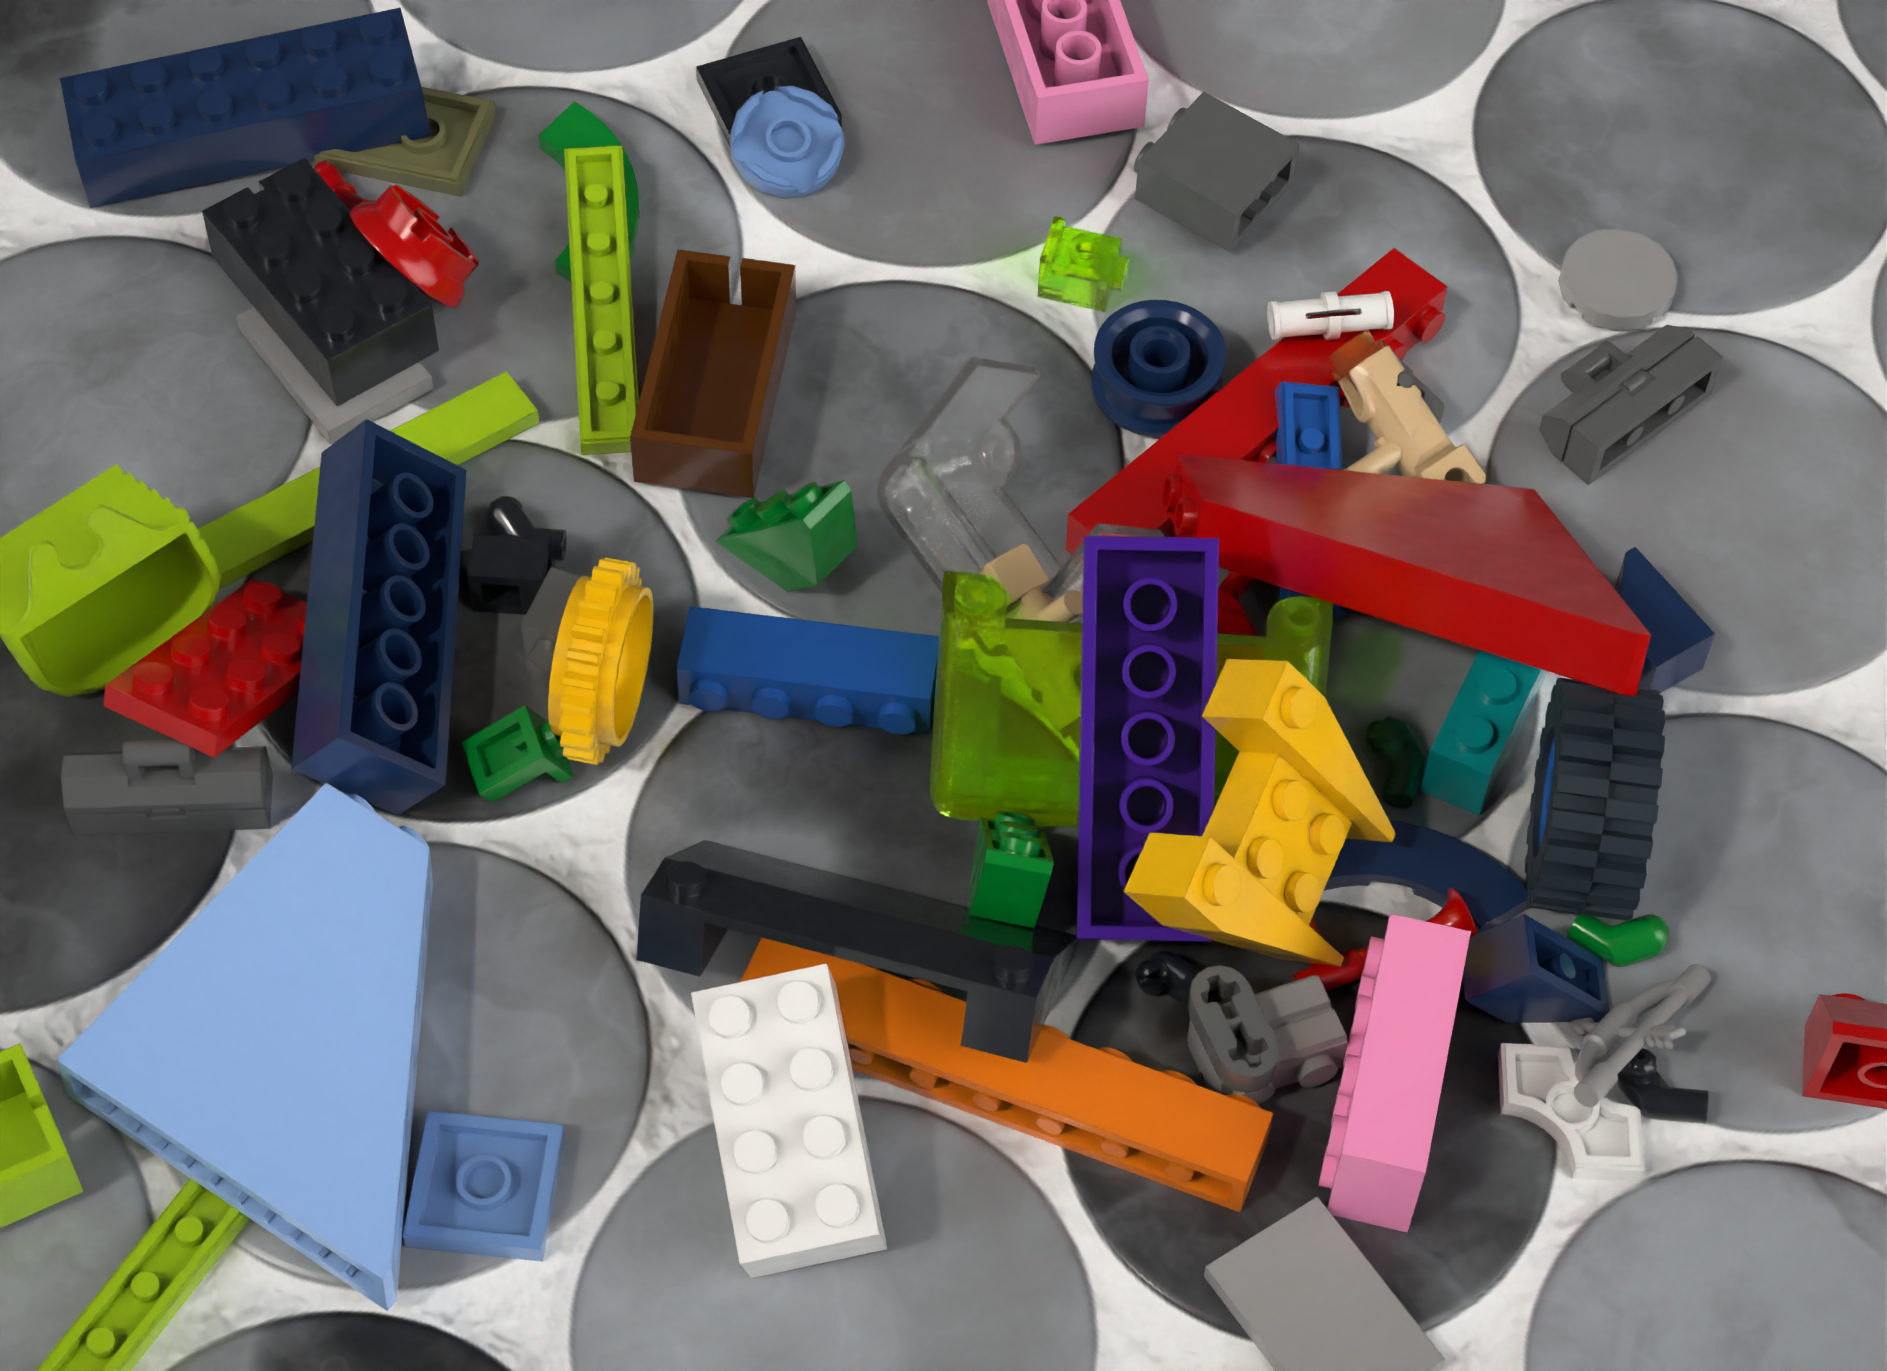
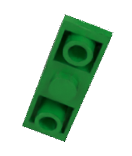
(794, 535)
(1009, 870)

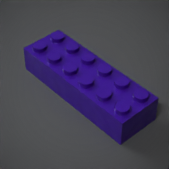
(1141, 718)

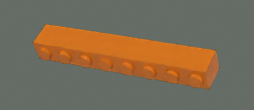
(1064, 1093)

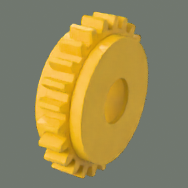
(600, 661)

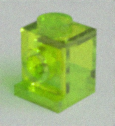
(1081, 266)

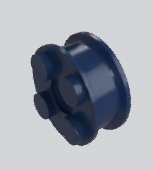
(1156, 365)

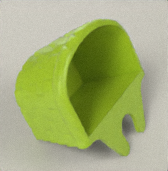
(101, 583)

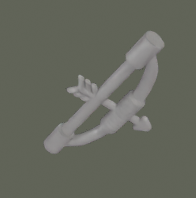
(1618, 1023)

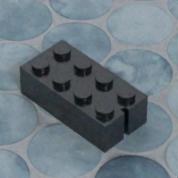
(320, 282)

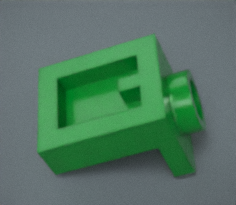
(514, 754)

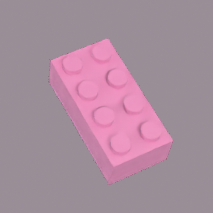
(1072, 66)
(1393, 1072)

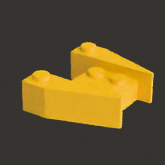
(1274, 825)

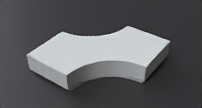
(1597, 1140)

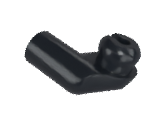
(507, 517)

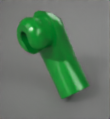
(1622, 943)

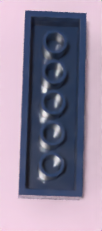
(244, 107)
(381, 619)

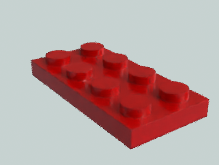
(218, 670)

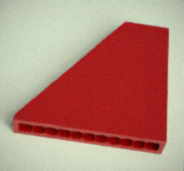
(1420, 553)

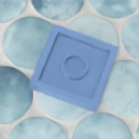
(484, 1186)

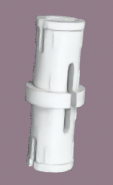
(1370, 312)

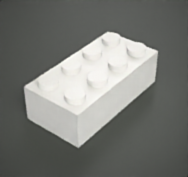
(788, 1121)

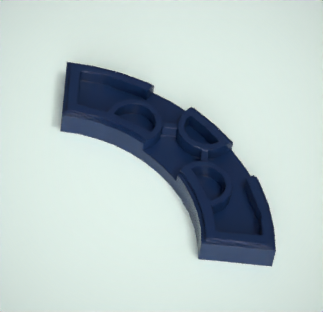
(1430, 866)

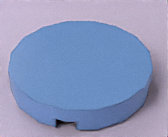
(787, 142)

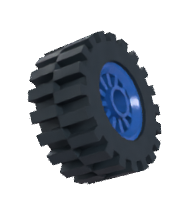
(1594, 800)

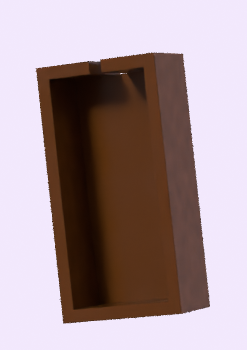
(713, 375)

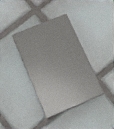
(330, 419)
(1318, 1300)

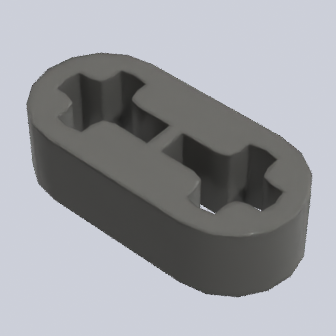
(1245, 1022)

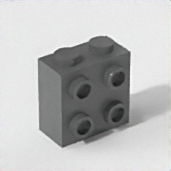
(1215, 170)

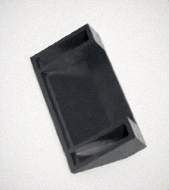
(715, 887)

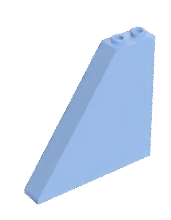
(285, 1040)

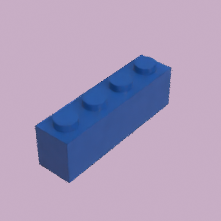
(808, 670)

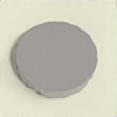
(1618, 279)

